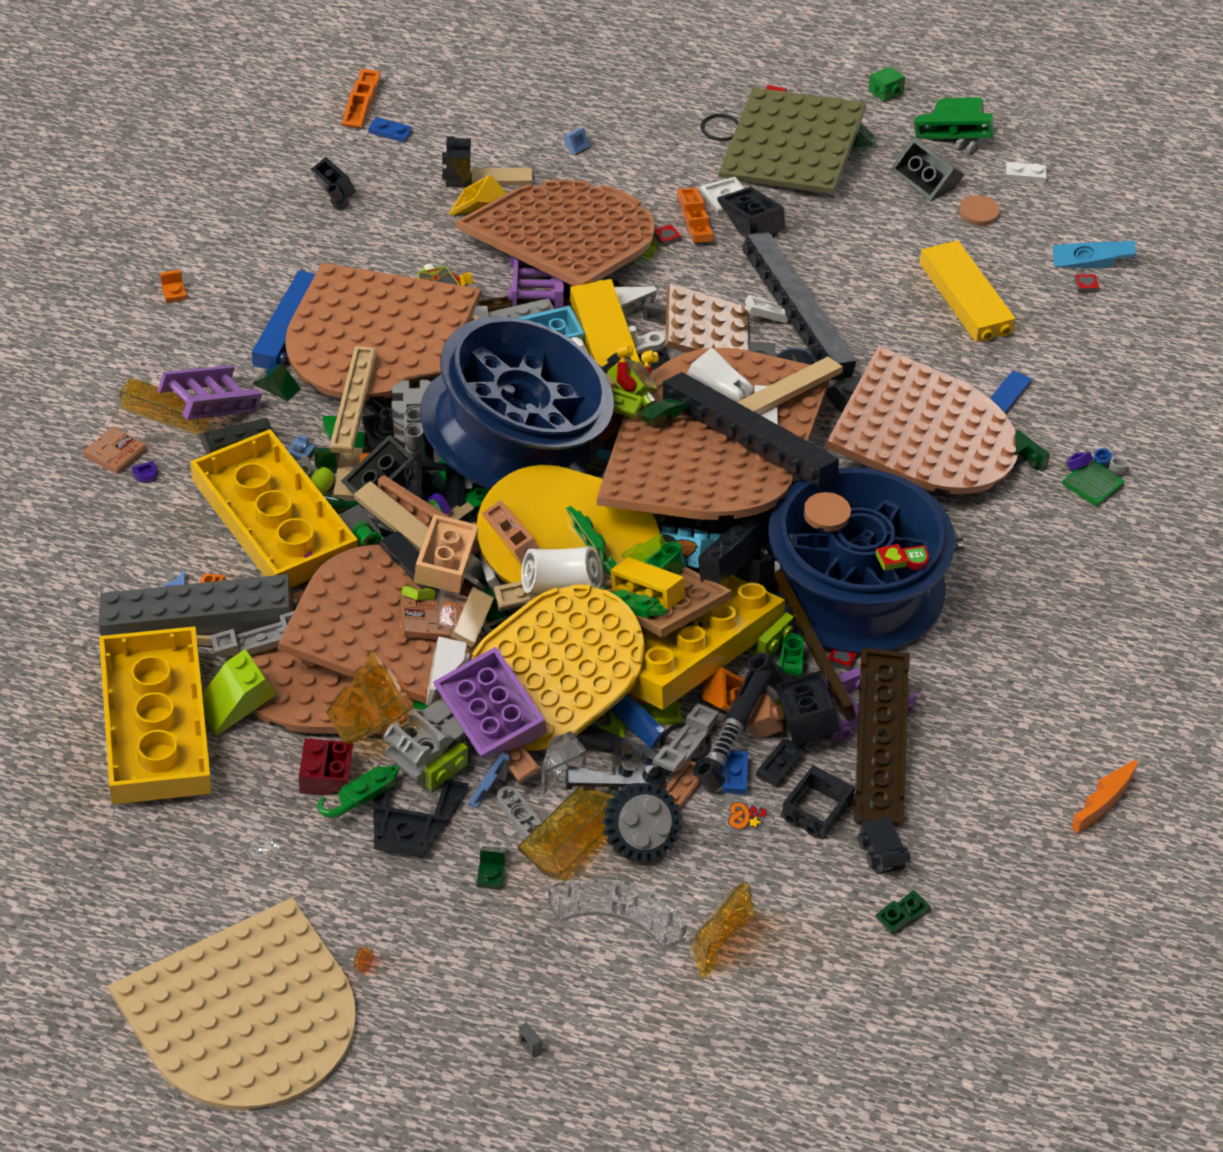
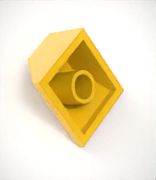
(477, 196)

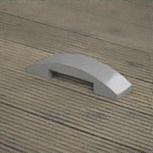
(254, 641)
(688, 740)

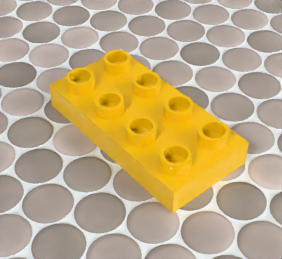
(272, 507)
(694, 653)
(154, 715)

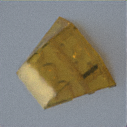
(369, 702)
(732, 911)

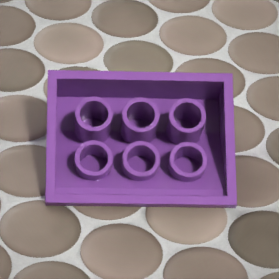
(491, 704)

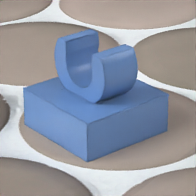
(577, 140)
(301, 447)

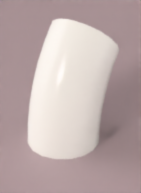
(560, 568)

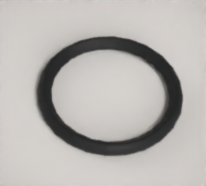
(715, 116)
(681, 725)

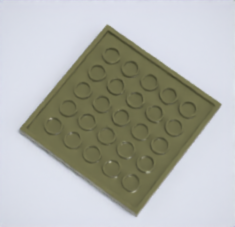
(793, 140)

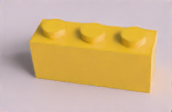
(648, 580)

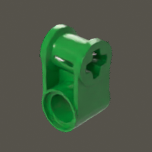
(366, 534)
(668, 558)
(791, 656)

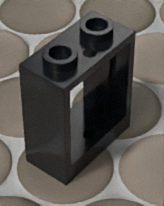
(454, 481)
(825, 784)

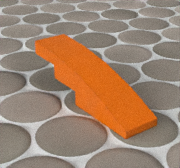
(361, 98)
(694, 214)
(1107, 794)

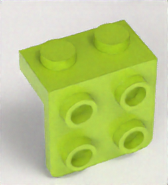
(774, 636)
(446, 766)

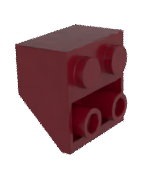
(324, 766)

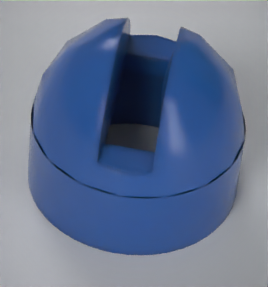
(1102, 457)

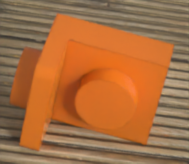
(173, 286)

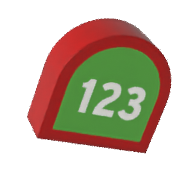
(916, 557)

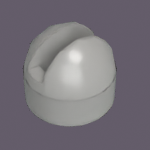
(1118, 466)

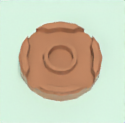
(979, 210)
(827, 511)

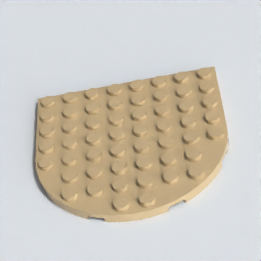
(244, 1012)

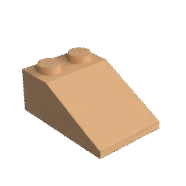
(445, 554)

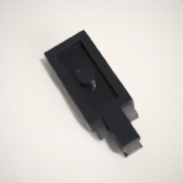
(780, 762)

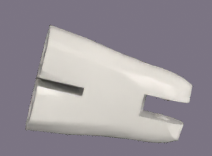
(720, 375)

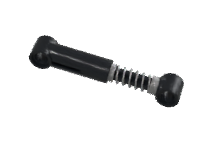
(760, 675)

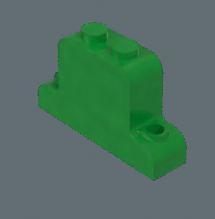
(955, 119)

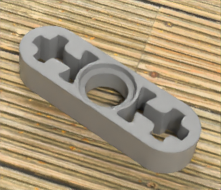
(520, 805)

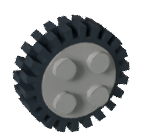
(641, 821)

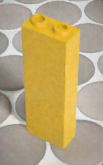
(967, 291)
(601, 319)

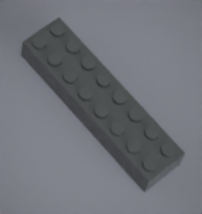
(207, 606)

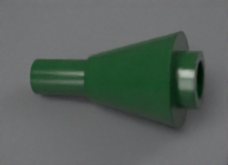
(339, 504)

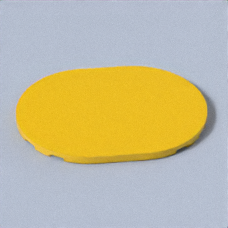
(540, 501)
(572, 654)

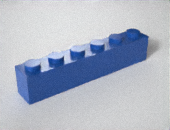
(271, 346)

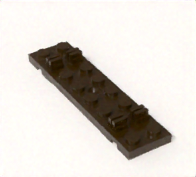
(878, 759)

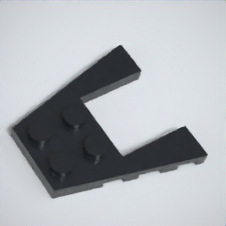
(630, 763)
(413, 831)

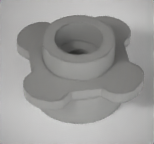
(304, 463)

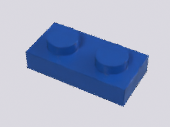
(390, 129)
(735, 773)

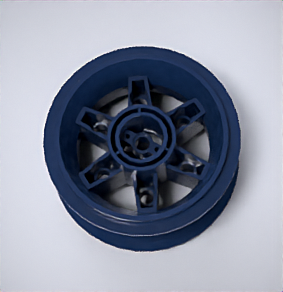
(514, 400)
(838, 572)

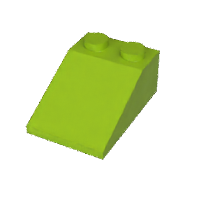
(235, 692)

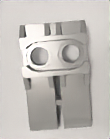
(406, 417)
(423, 738)

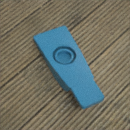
(1092, 254)

